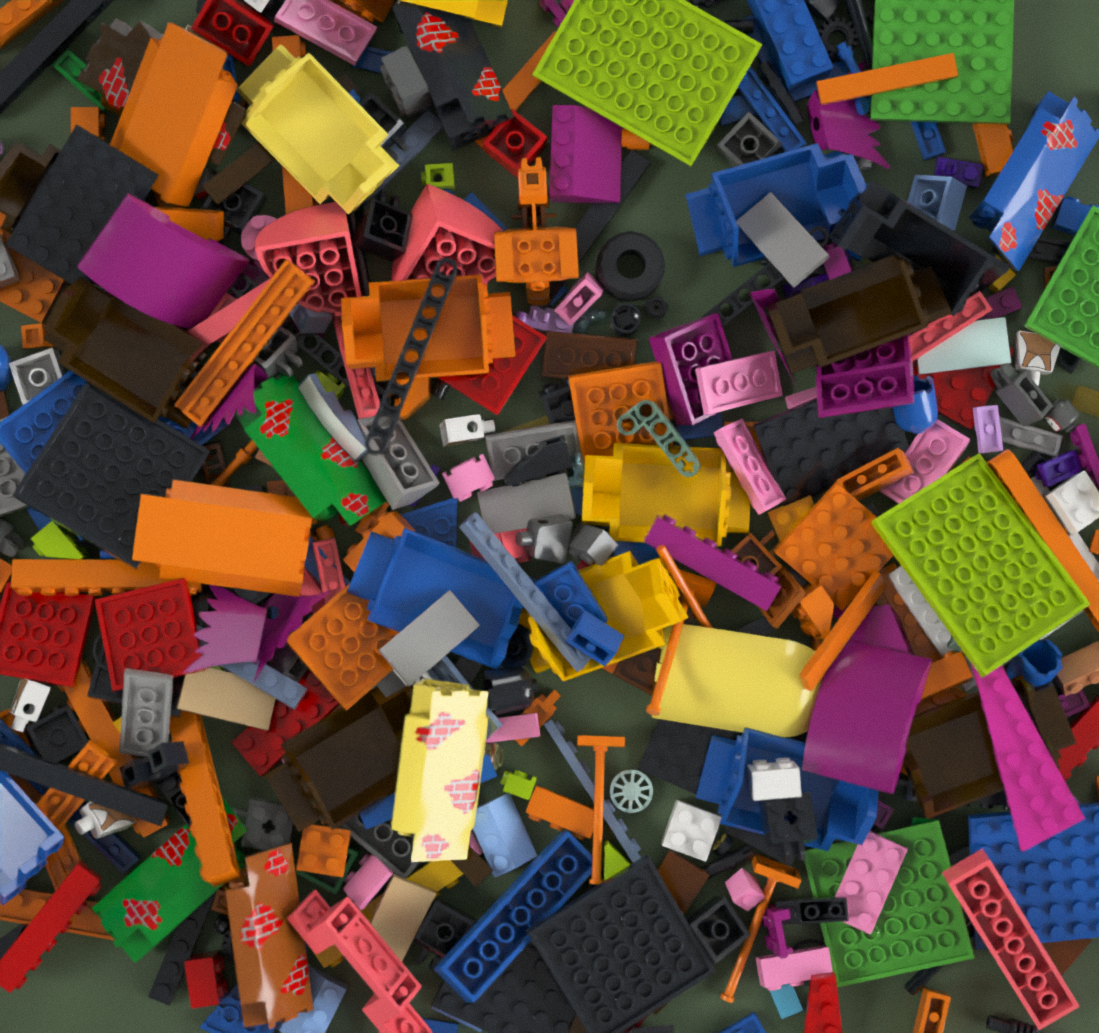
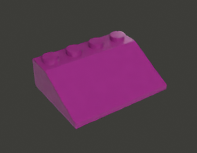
(584, 156)
(680, 353)

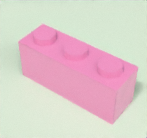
(793, 969)

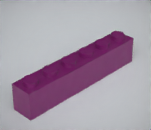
(712, 562)

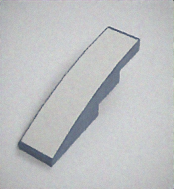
(338, 423)

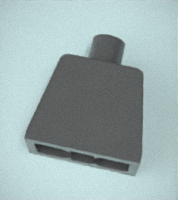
(546, 538)

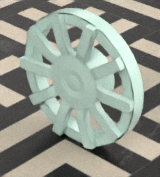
(631, 791)

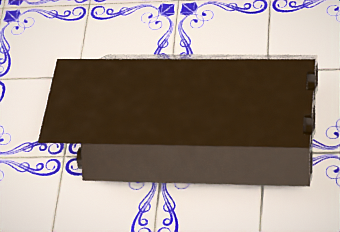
(953, 753)

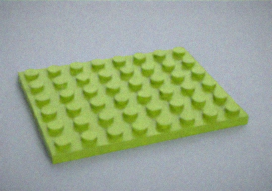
(649, 68)
(980, 564)

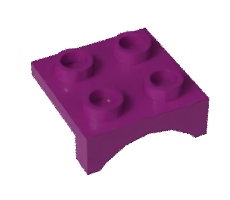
(775, 939)

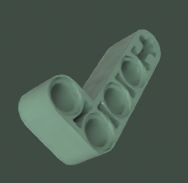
(664, 441)

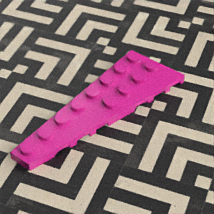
(1033, 785)

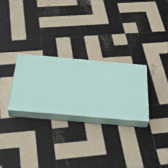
(975, 346)

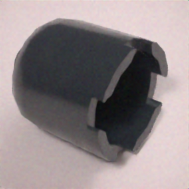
(509, 689)

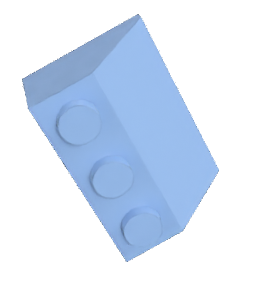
(938, 197)
(503, 835)
(326, 997)

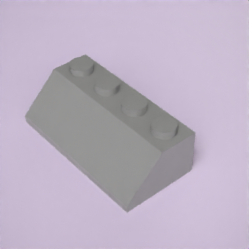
(401, 469)

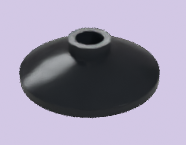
(518, 657)

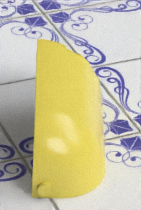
(737, 682)

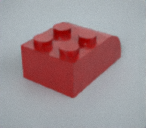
(233, 28)

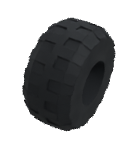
(626, 244)

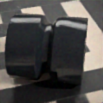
(625, 319)

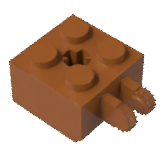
(751, 549)

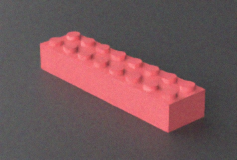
(1010, 939)

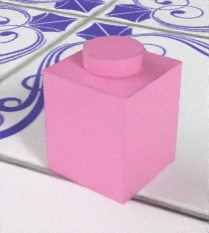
(744, 889)

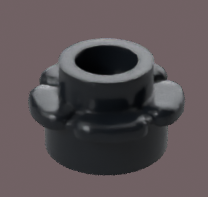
(656, 301)
(222, 924)

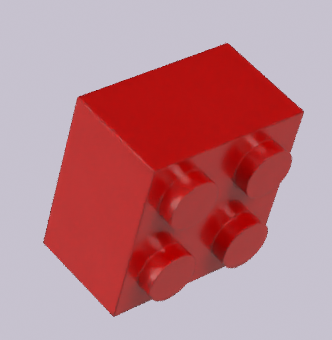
(515, 141)
(206, 979)

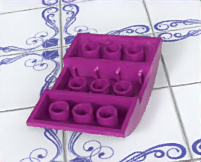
(160, 265)
(867, 380)
(865, 715)

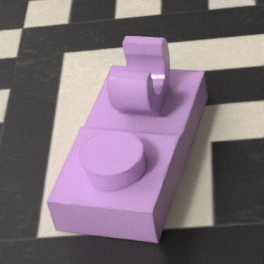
(547, 320)
(988, 429)

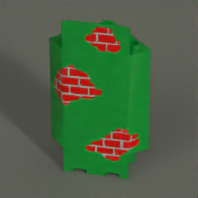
(307, 455)
(160, 892)

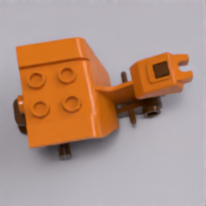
(536, 252)

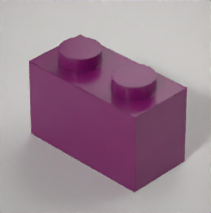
(839, 261)

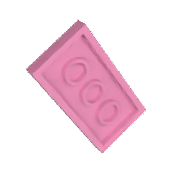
(328, 27)
(739, 382)
(931, 457)
(749, 466)
(870, 879)

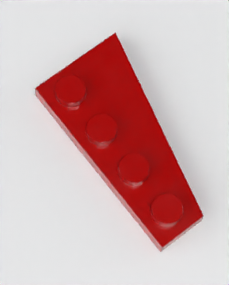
(823, 1005)

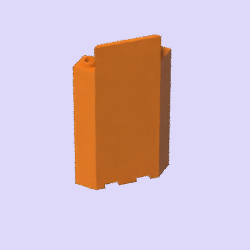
(176, 111)
(225, 537)

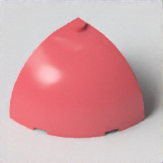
(447, 229)
(320, 246)

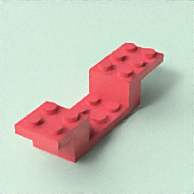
(370, 957)

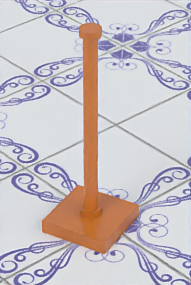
(702, 590)
(600, 745)
(775, 873)

